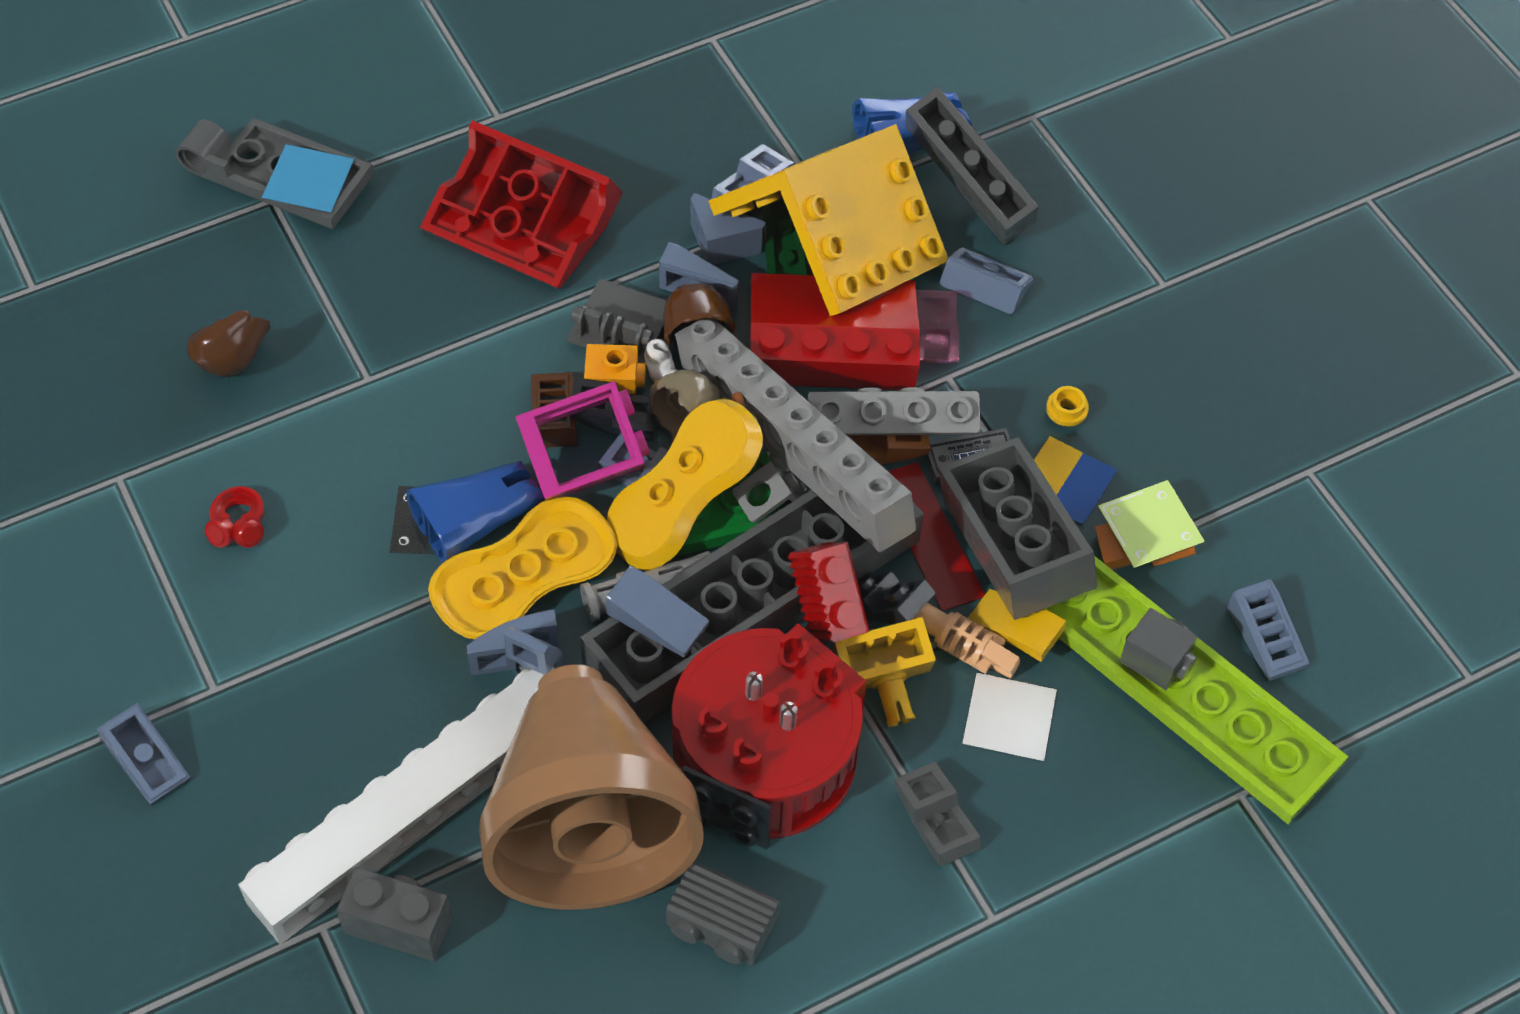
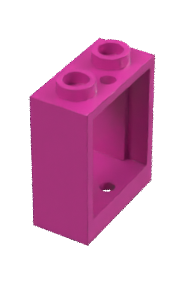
(622, 407)

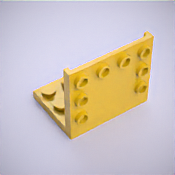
(854, 216)

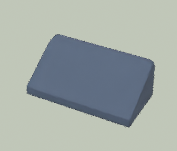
(985, 280)

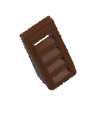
(554, 433)

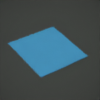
(308, 178)

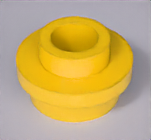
(1067, 397)

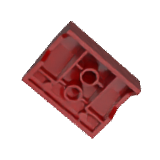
(522, 206)
(859, 348)

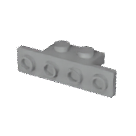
(901, 412)

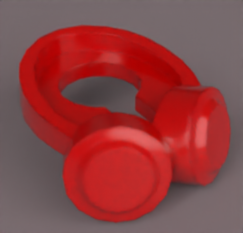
(245, 531)

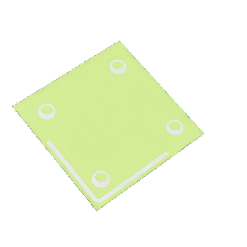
(1151, 523)

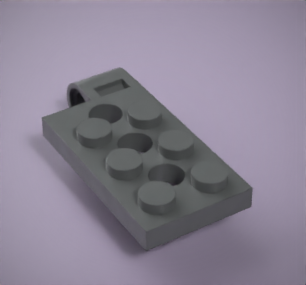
(211, 155)

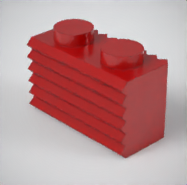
(829, 591)

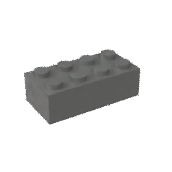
(1018, 528)

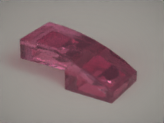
(938, 326)

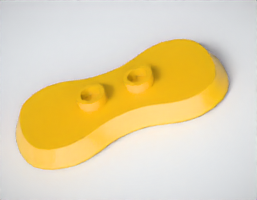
(707, 457)
(550, 548)

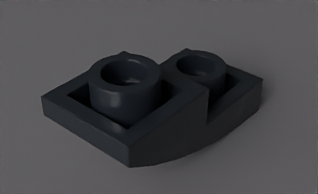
(890, 600)

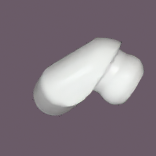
(658, 359)

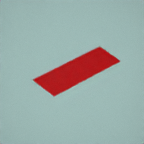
(938, 549)

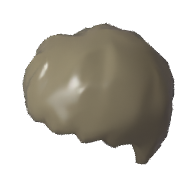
(679, 395)

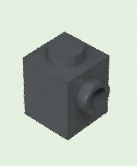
(1160, 649)

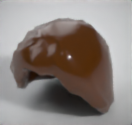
(691, 304)
(228, 344)

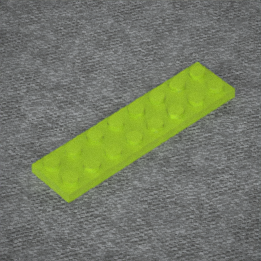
(1211, 709)

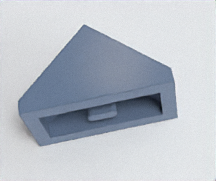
(724, 236)

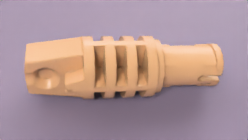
(969, 641)

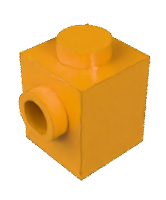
(615, 364)

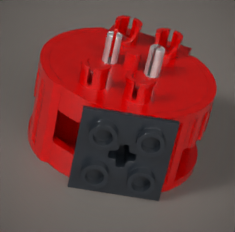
(767, 732)

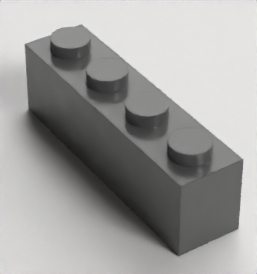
(971, 165)

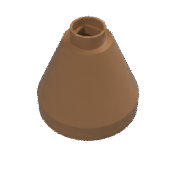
(586, 802)

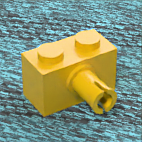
(887, 659)

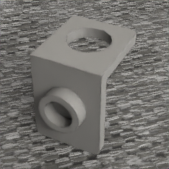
(782, 488)

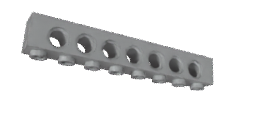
(802, 436)

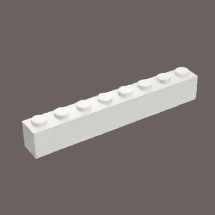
(388, 814)

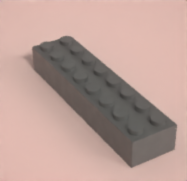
(737, 590)

